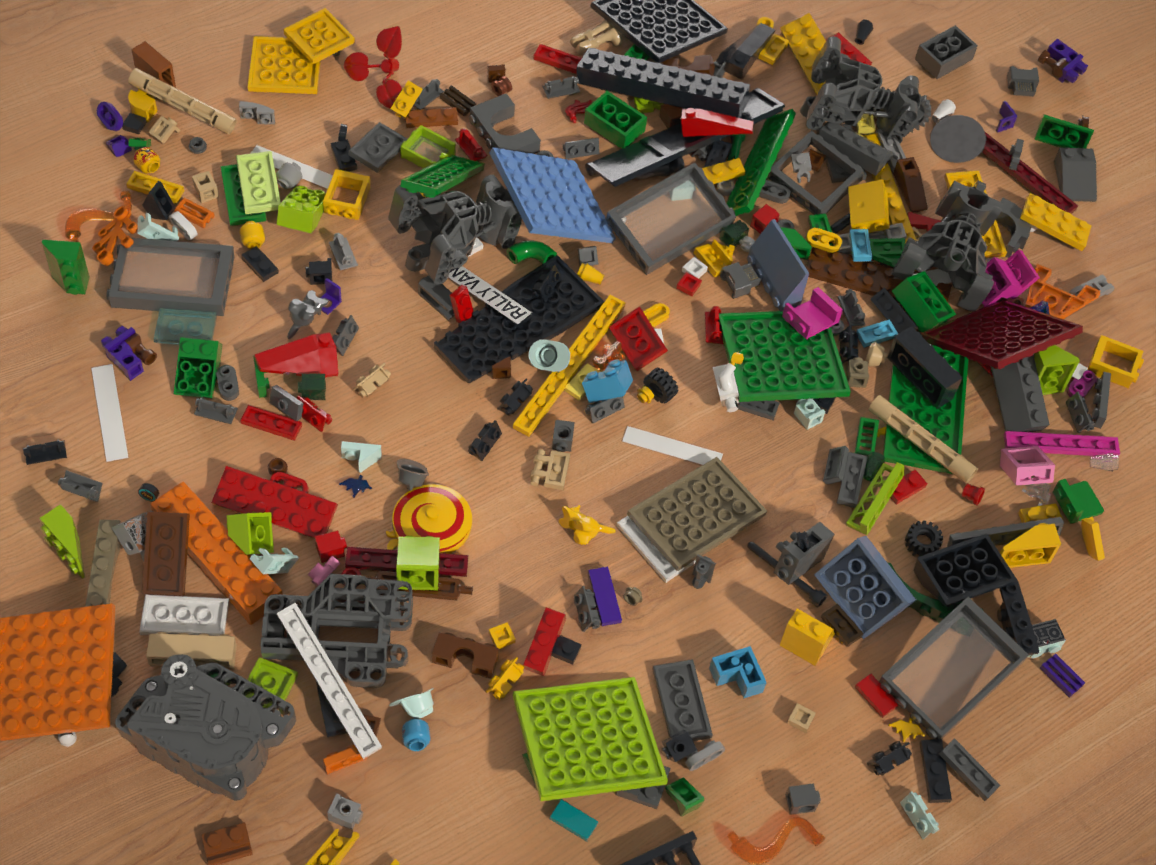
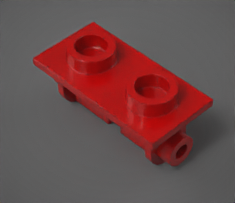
(470, 145)
(712, 329)
(315, 417)

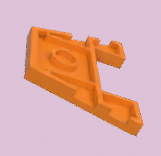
(1060, 302)

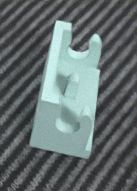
(154, 231)
(274, 562)

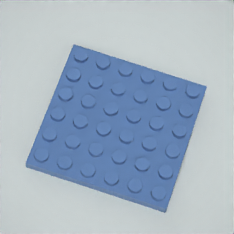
(552, 196)

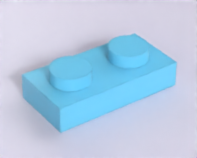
(860, 245)
(877, 333)

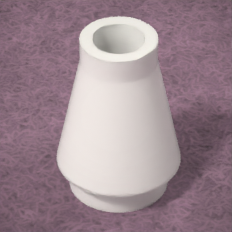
(944, 110)

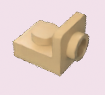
(163, 129)

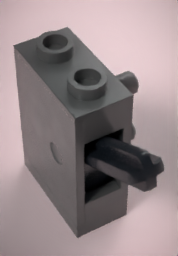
(803, 552)

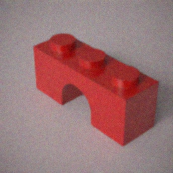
(544, 640)

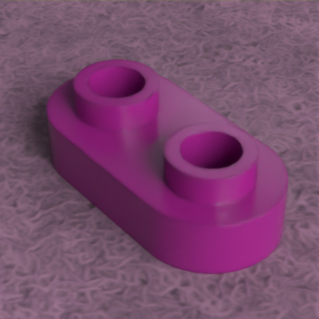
(1083, 384)

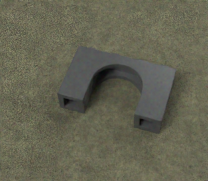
(496, 110)

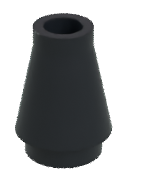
(864, 29)

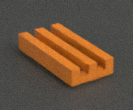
(192, 215)

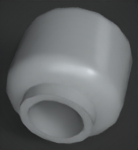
(289, 175)

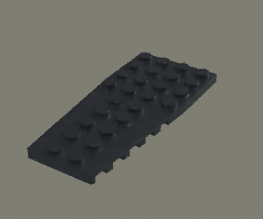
(493, 336)

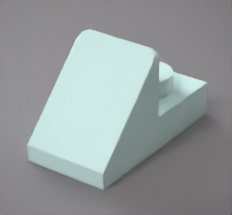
(365, 453)

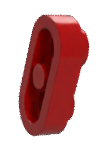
(290, 481)

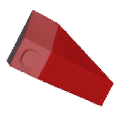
(705, 123)
(303, 356)

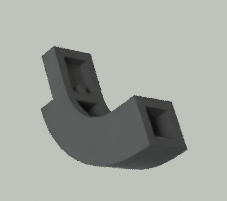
(1018, 228)

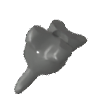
(303, 311)

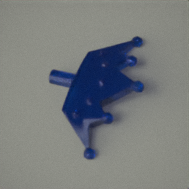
(356, 485)

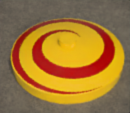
(436, 513)

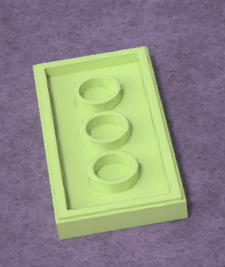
(258, 182)

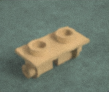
(377, 375)

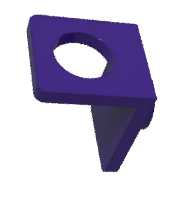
(1009, 116)
(333, 294)

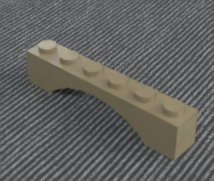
(103, 565)

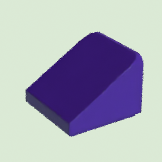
(119, 146)

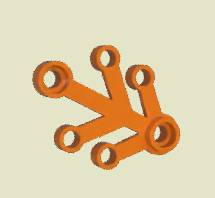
(122, 216)

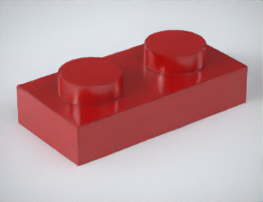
(461, 303)
(908, 486)

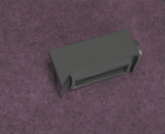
(436, 296)

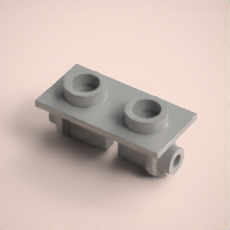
(342, 252)

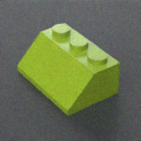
(1055, 369)

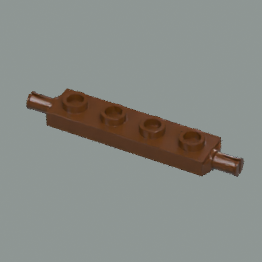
(447, 587)

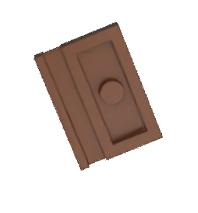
(227, 844)

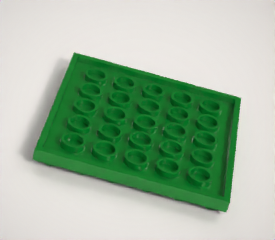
(780, 360)

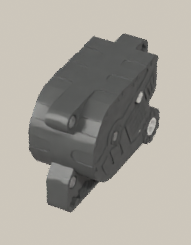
(204, 726)

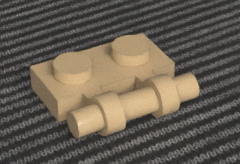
(556, 470)

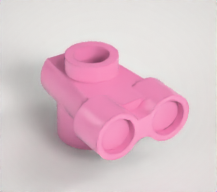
(320, 573)

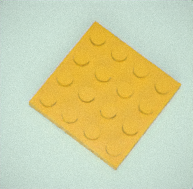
(281, 68)

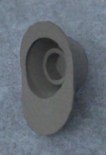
(411, 473)

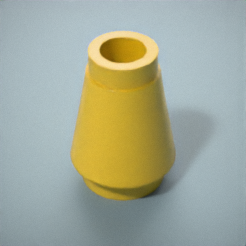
(590, 274)

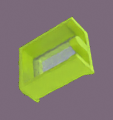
(426, 147)

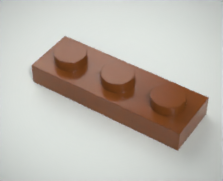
(432, 117)

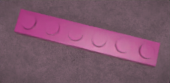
(1063, 443)

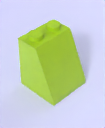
(418, 562)

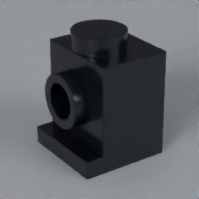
(319, 271)

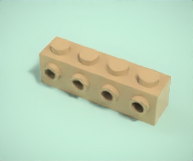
(200, 648)

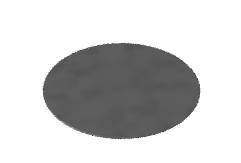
(958, 138)

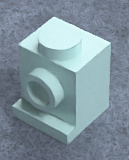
(808, 413)

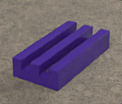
(1064, 673)

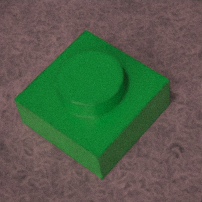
(139, 143)

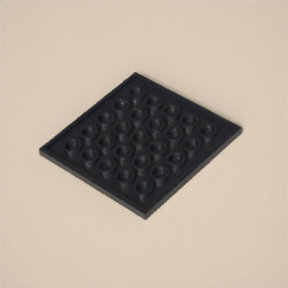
(661, 26)

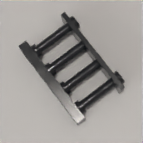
(668, 851)

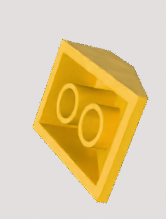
(1032, 547)

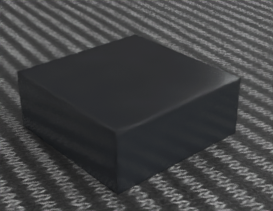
(134, 123)

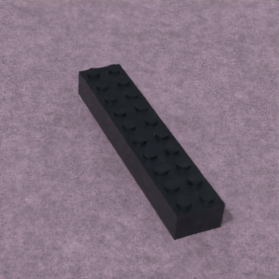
(662, 83)

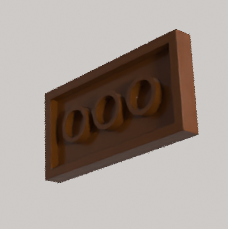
(165, 553)

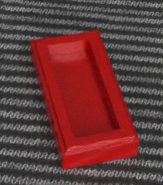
(876, 696)

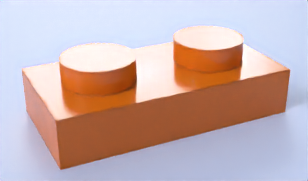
(337, 761)

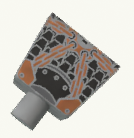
(132, 534)

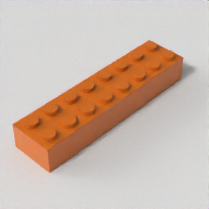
(219, 555)

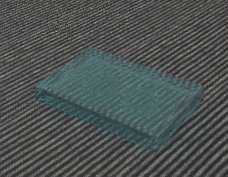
(185, 324)

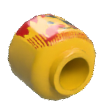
(146, 160)

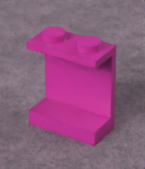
(813, 315)

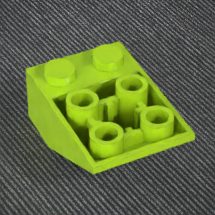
(301, 209)
(62, 534)

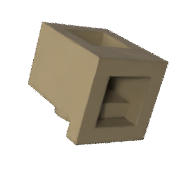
(857, 373)

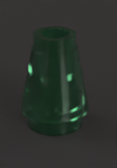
(873, 464)

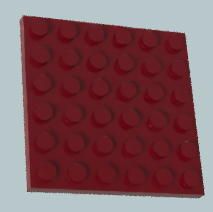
(1001, 334)

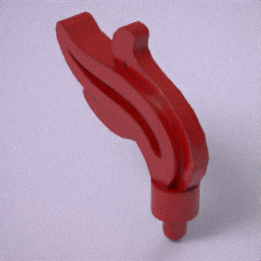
(576, 108)

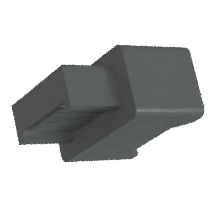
(1023, 81)
(740, 278)

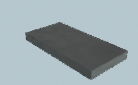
(682, 699)

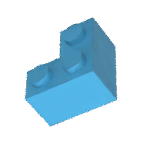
(608, 384)
(739, 667)

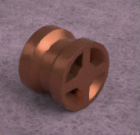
(501, 86)

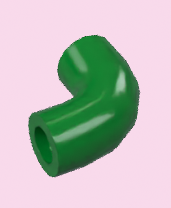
(530, 249)

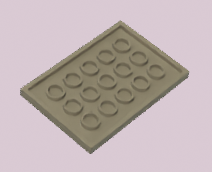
(696, 513)

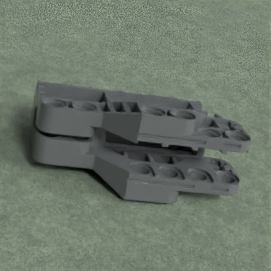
(323, 609)

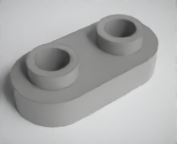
(710, 752)

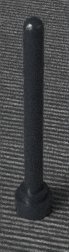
(816, 596)

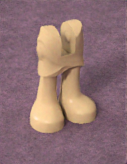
(585, 40)

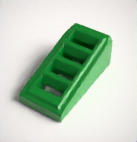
(866, 422)

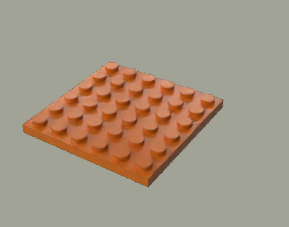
(56, 671)

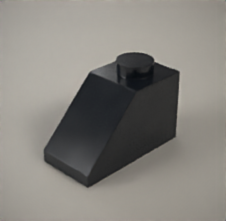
(159, 203)

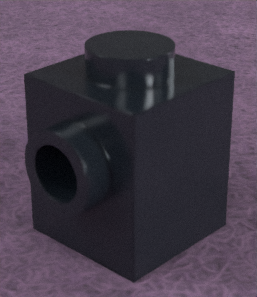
(678, 746)

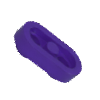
(109, 116)

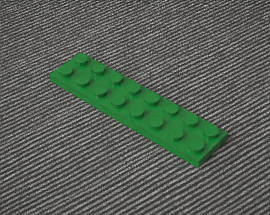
(760, 162)
(442, 175)

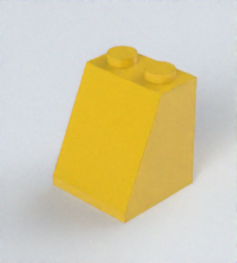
(806, 637)

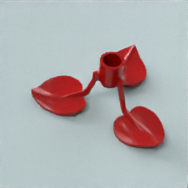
(357, 65)

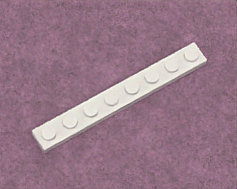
(329, 680)

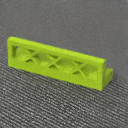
(879, 500)

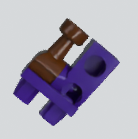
(1063, 61)
(122, 351)

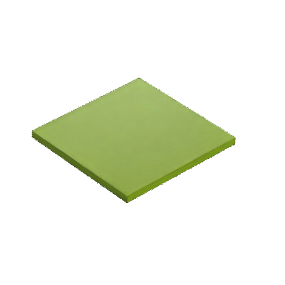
(588, 739)

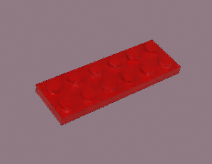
(288, 506)

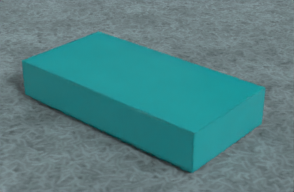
(574, 820)

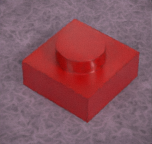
(689, 284)

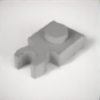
(801, 165)

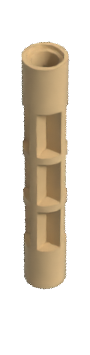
(182, 101)
(923, 439)

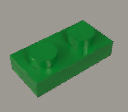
(819, 221)
(262, 383)

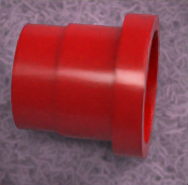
(973, 493)

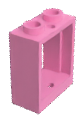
(1032, 463)

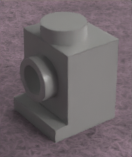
(348, 819)

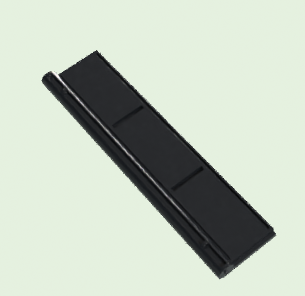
(669, 144)

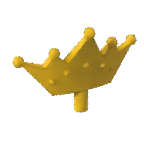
(907, 728)

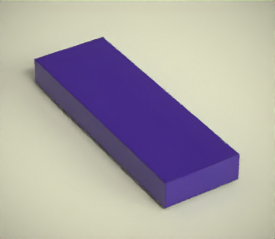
(605, 596)

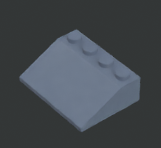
(778, 267)
(865, 586)

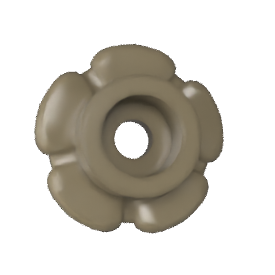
(633, 596)

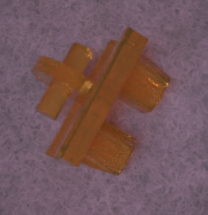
(610, 353)

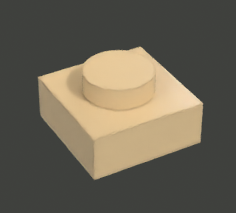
(801, 718)

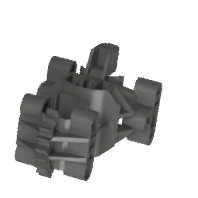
(855, 91)
(452, 224)
(956, 243)

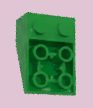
(197, 367)

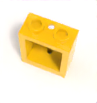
(349, 181)
(1122, 350)

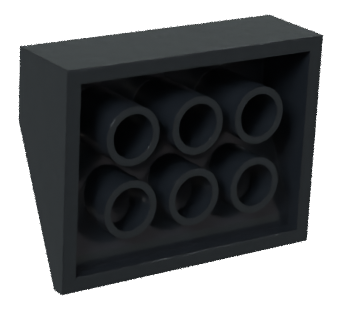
(963, 570)

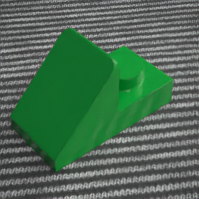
(685, 796)

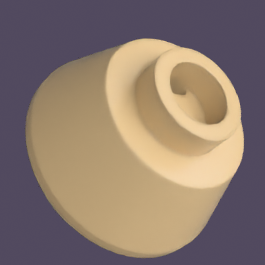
(876, 355)

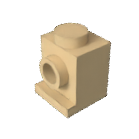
(205, 186)

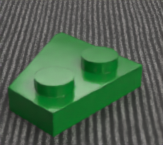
(887, 250)

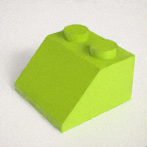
(251, 531)

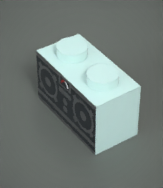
(1048, 637)

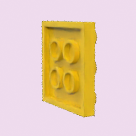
(319, 36)

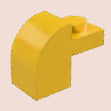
(142, 104)

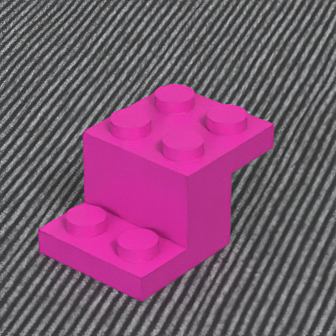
(1009, 277)

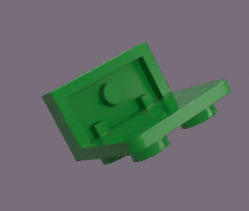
(1077, 500)

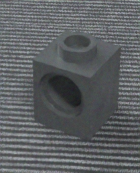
(563, 429)
(802, 799)

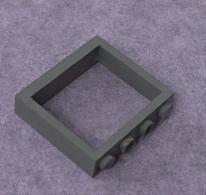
(799, 193)

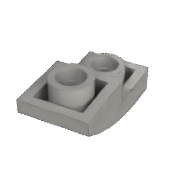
(257, 111)

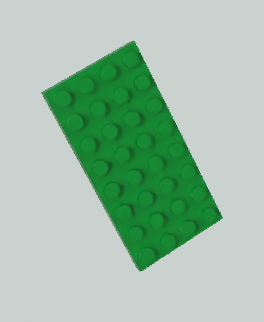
(944, 423)

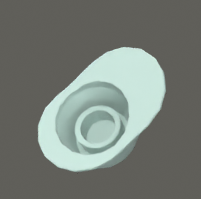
(549, 355)
(417, 705)

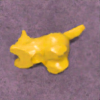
(584, 526)

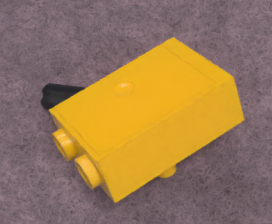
(867, 208)

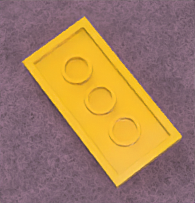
(1056, 222)

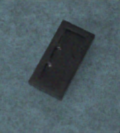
(718, 153)

